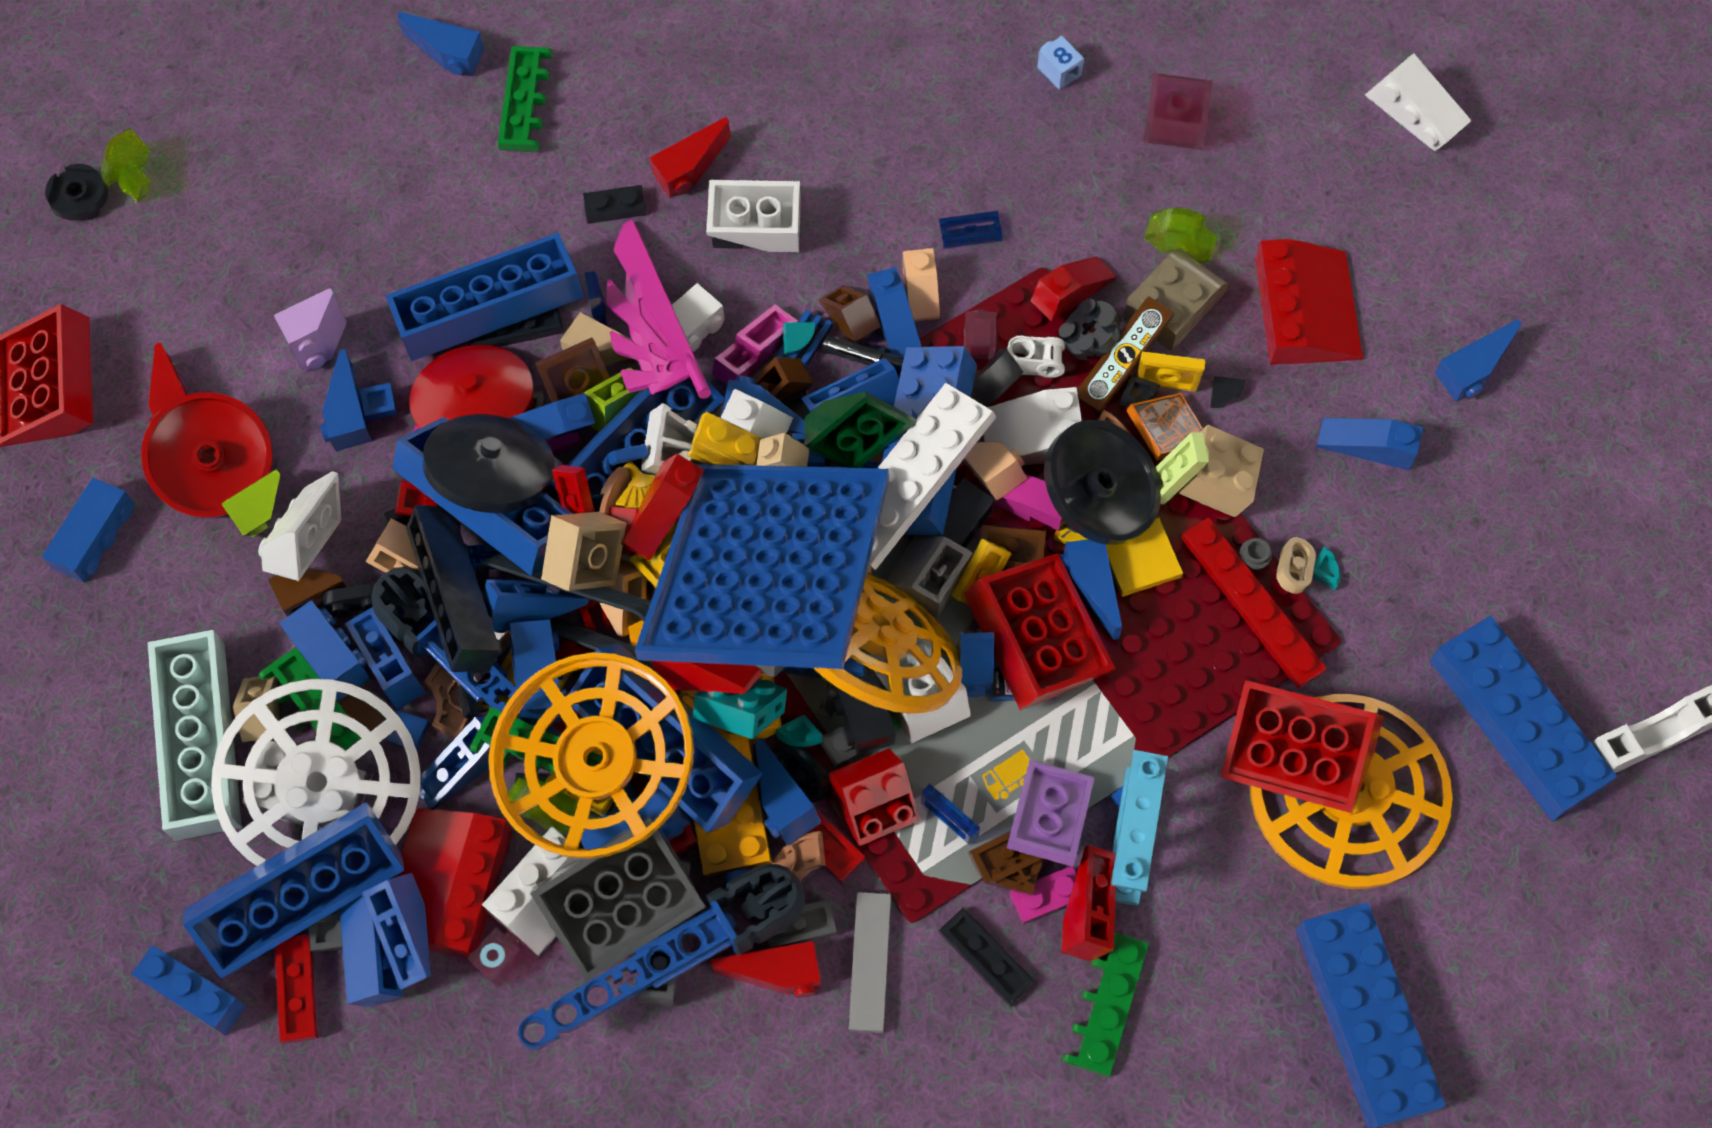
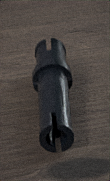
(860, 353)

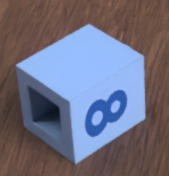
(1060, 62)

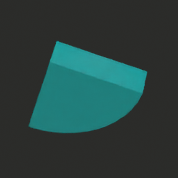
(797, 335)
(1326, 569)
(799, 733)

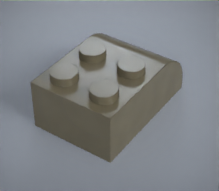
(1183, 288)

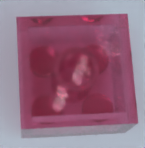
(1177, 111)

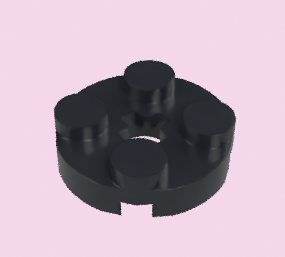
(79, 207)
(1089, 315)

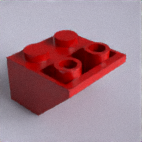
(874, 796)

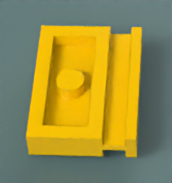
(723, 443)

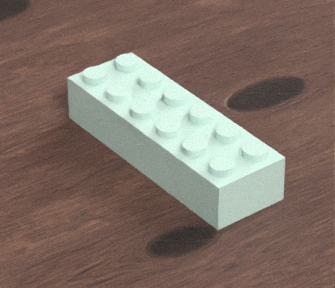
(189, 724)

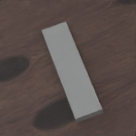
(869, 963)

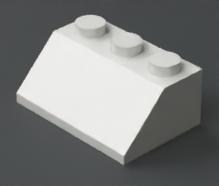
(303, 529)
(513, 904)

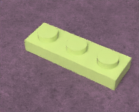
(1182, 465)

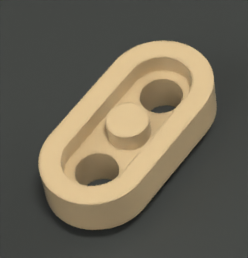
(1296, 565)

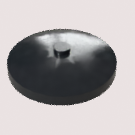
(488, 463)
(1102, 482)

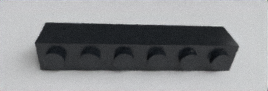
(453, 590)

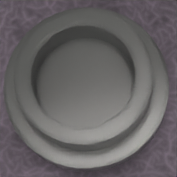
(1255, 553)

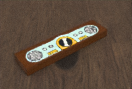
(1123, 358)

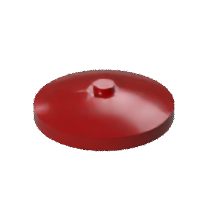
(472, 382)
(204, 452)

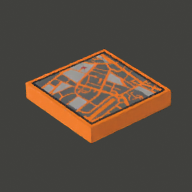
(1164, 423)

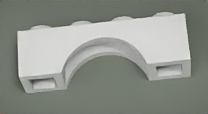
(1662, 731)

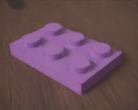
(1051, 813)

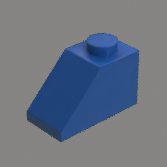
(977, 662)

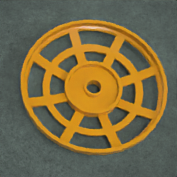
(891, 634)
(577, 742)
(1373, 802)

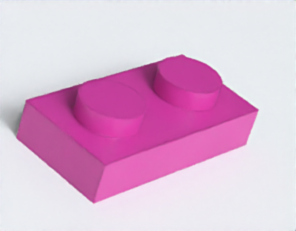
(1049, 896)

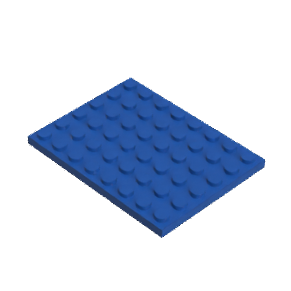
(766, 567)

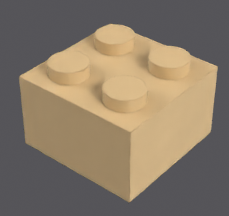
(1229, 477)
(583, 551)

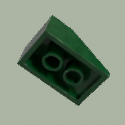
(854, 428)

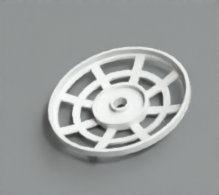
(311, 757)

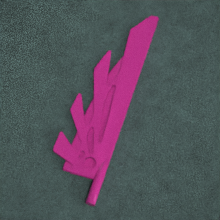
(652, 322)

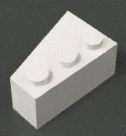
(1419, 103)
(665, 437)

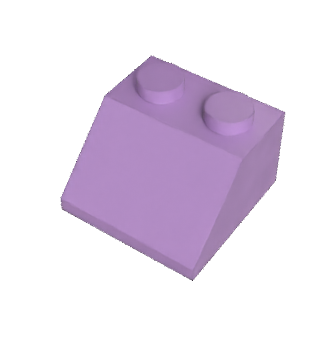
(313, 329)

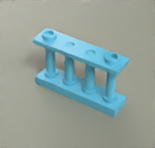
(1137, 825)

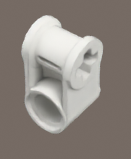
(1038, 355)

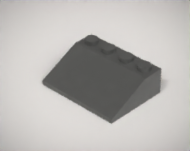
(617, 901)

